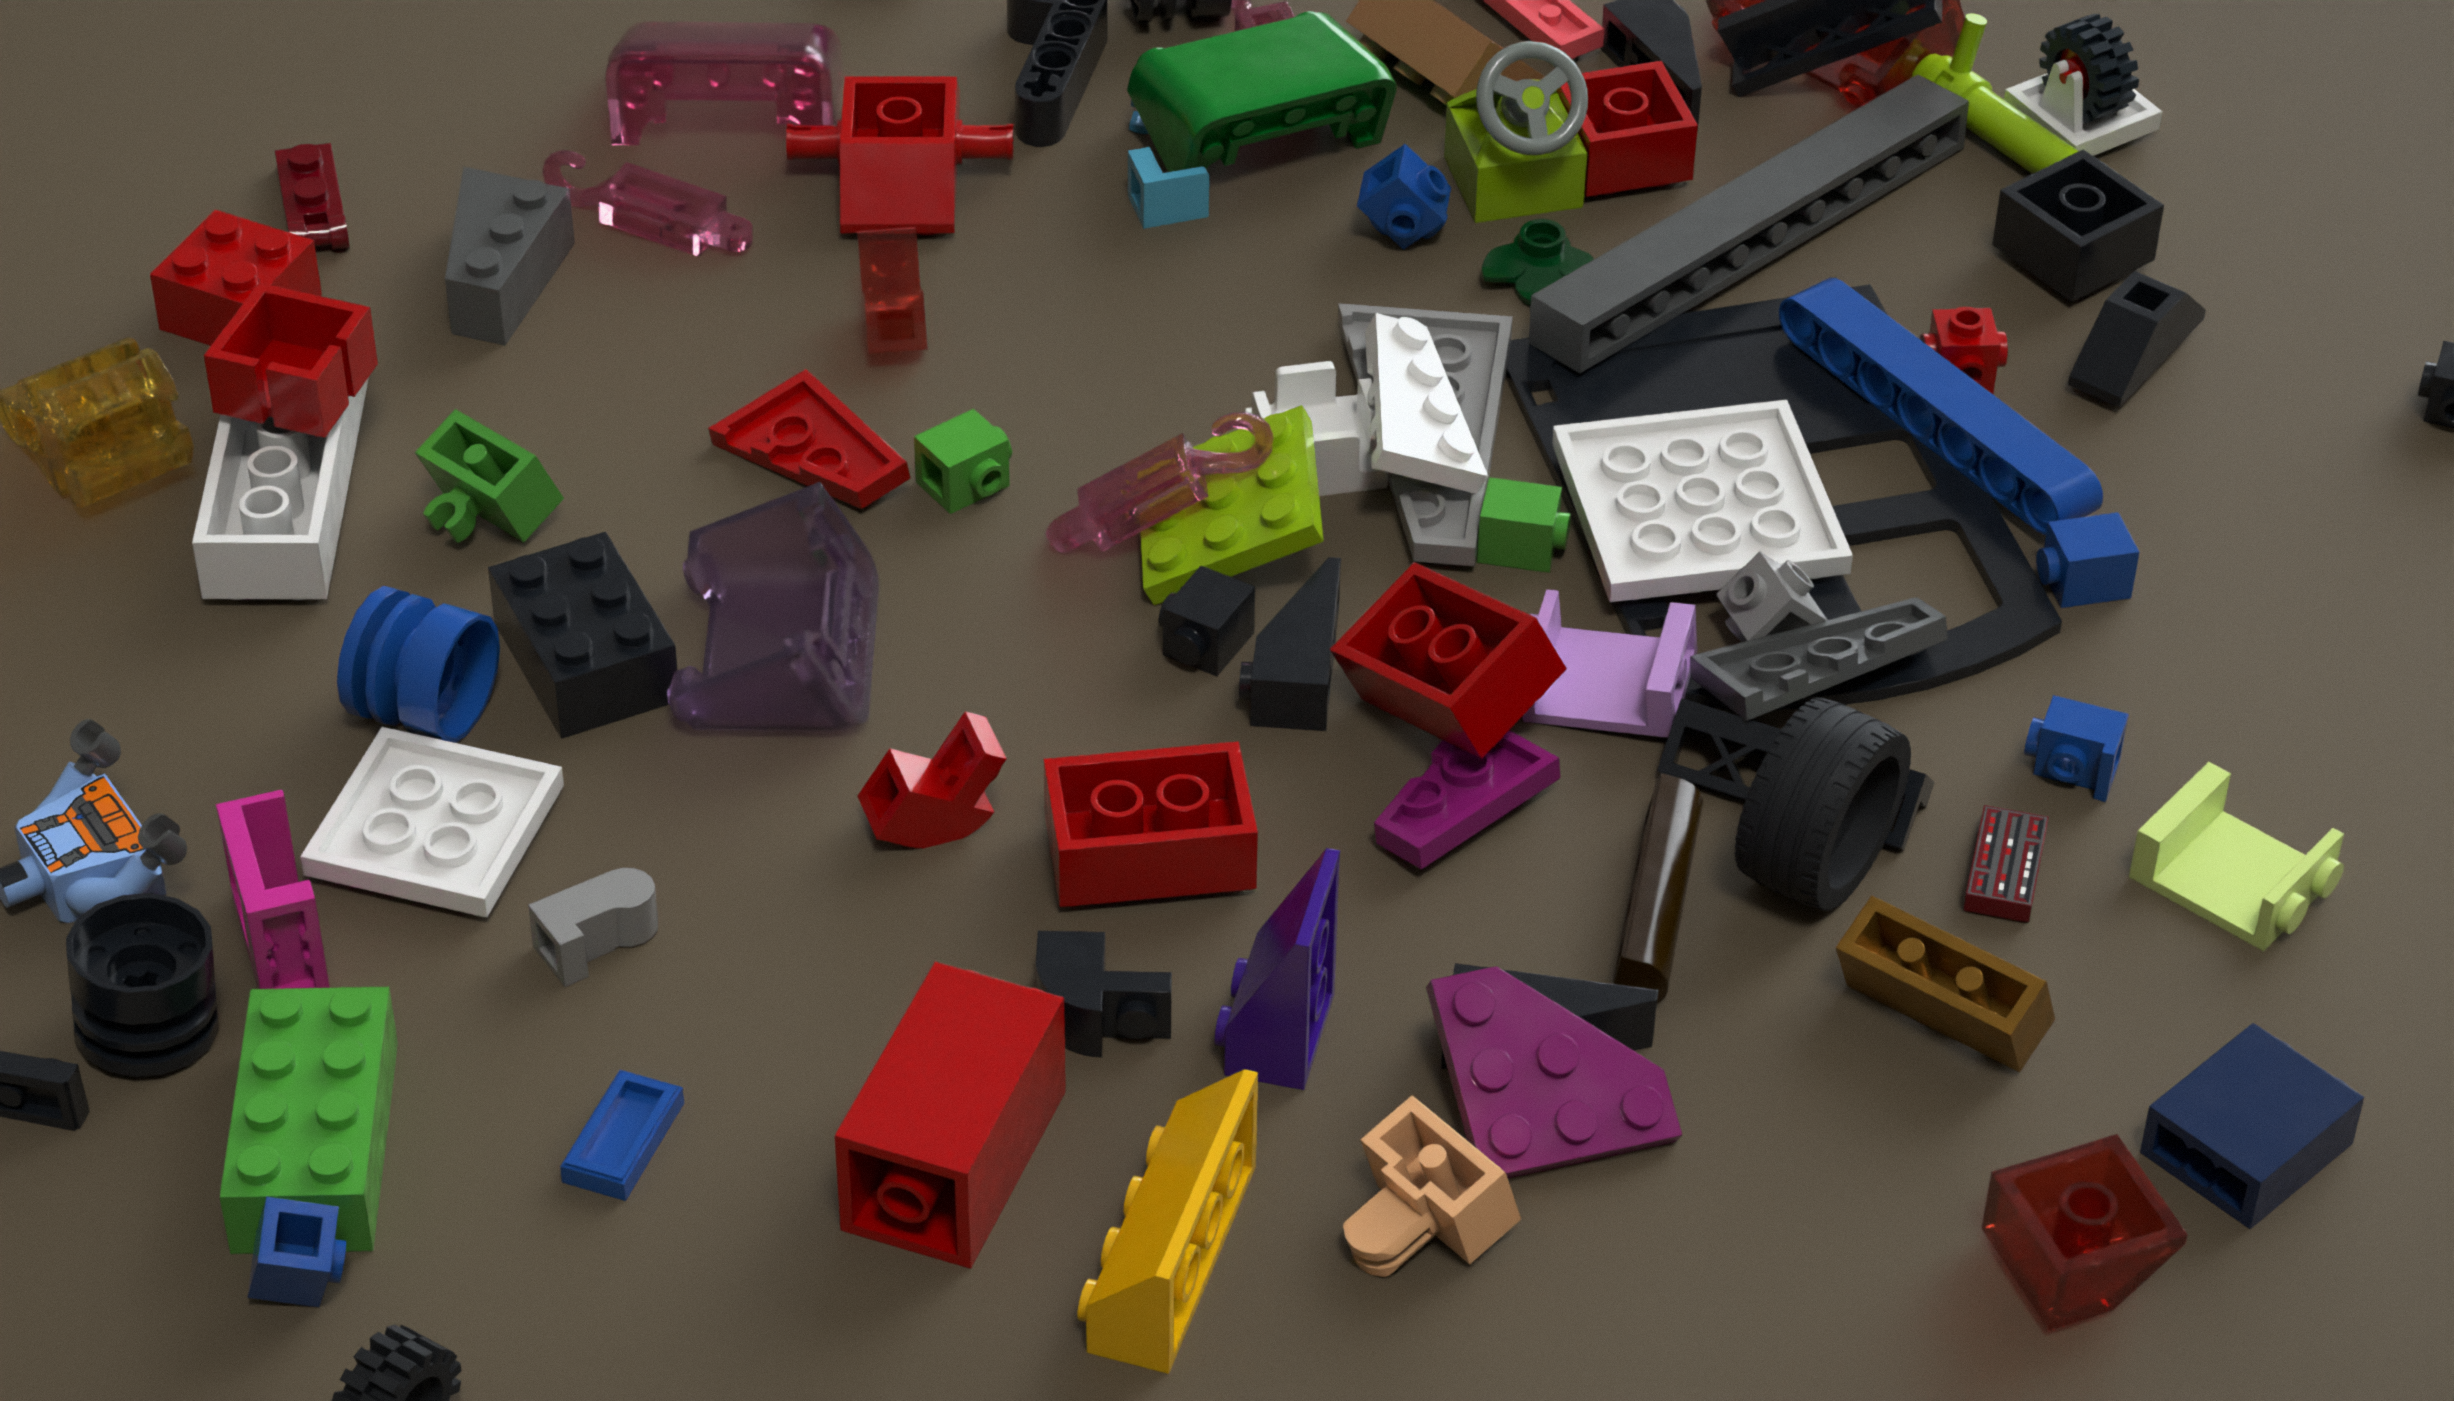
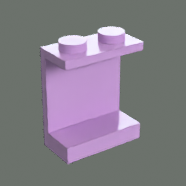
(1615, 677)

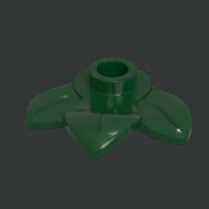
(1534, 259)

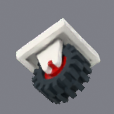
(2087, 88)

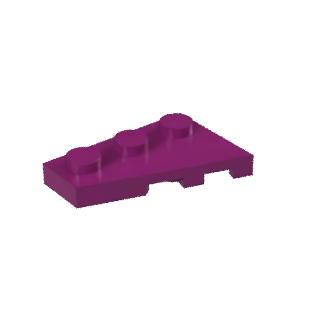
(1462, 797)

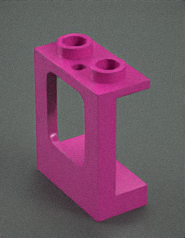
(270, 903)

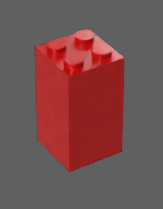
(951, 1114)

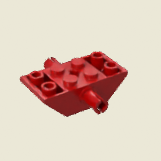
(899, 151)

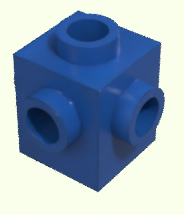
(1404, 197)

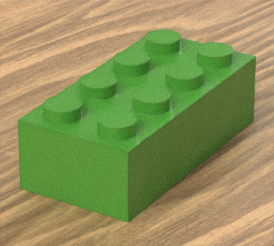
(311, 1108)

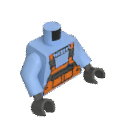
(86, 839)

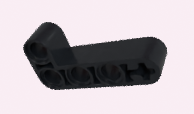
(1064, 54)

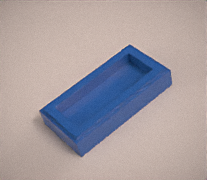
(622, 1135)

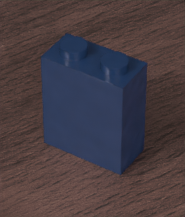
(2251, 1125)

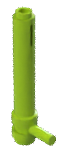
(1988, 113)

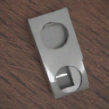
(593, 921)

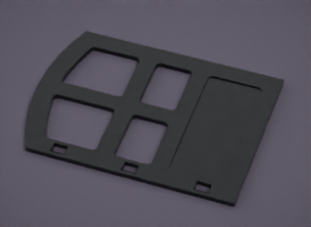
(1746, 359)

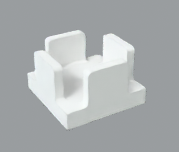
(1338, 425)

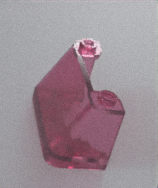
(722, 62)

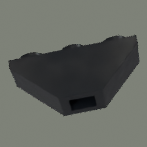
(2133, 337)

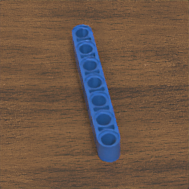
(1940, 405)

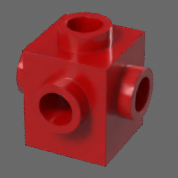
(1969, 342)

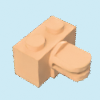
(1429, 1188)

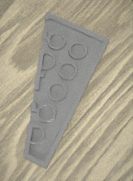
(1474, 352)

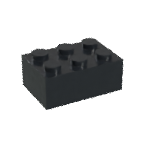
(583, 634)

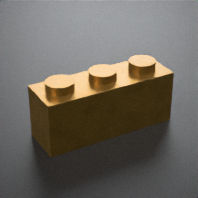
(1946, 983)

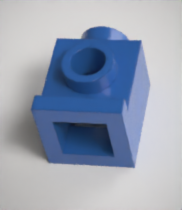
(2078, 744)

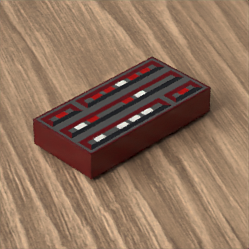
(2006, 863)

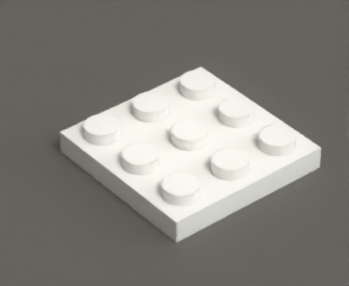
(433, 821)

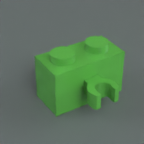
(485, 478)

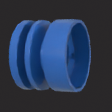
(418, 664)

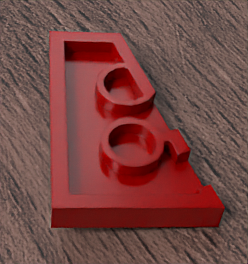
(813, 439)

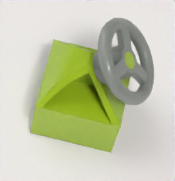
(1514, 140)

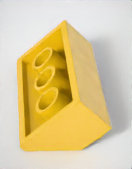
(1173, 1226)

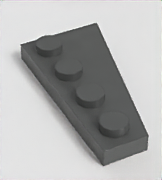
(1811, 658)

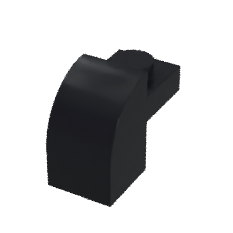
(1098, 1000)

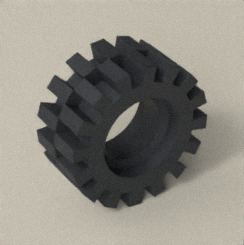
(401, 1368)

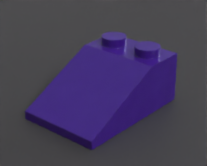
(1285, 984)

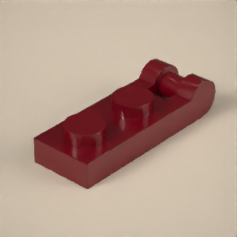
(312, 194)

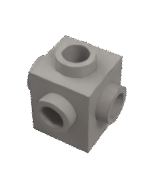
(1763, 597)

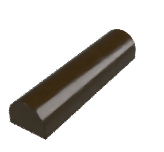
(1659, 886)

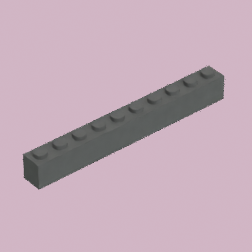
(1746, 223)

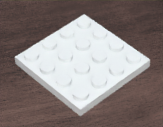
(1696, 496)

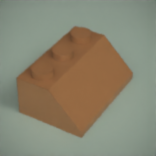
(1430, 45)

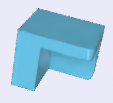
(1165, 196)

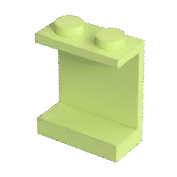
(2228, 867)

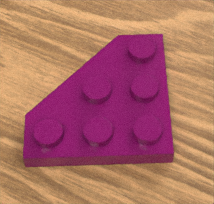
(1541, 1081)

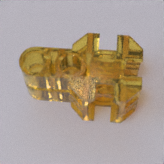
(99, 421)

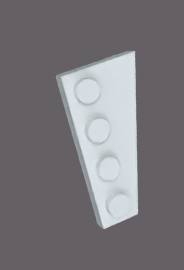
(1416, 411)

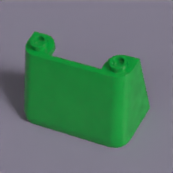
(1258, 86)

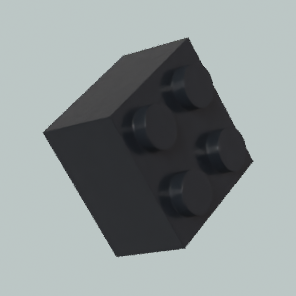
(2077, 225)

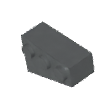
(503, 251)

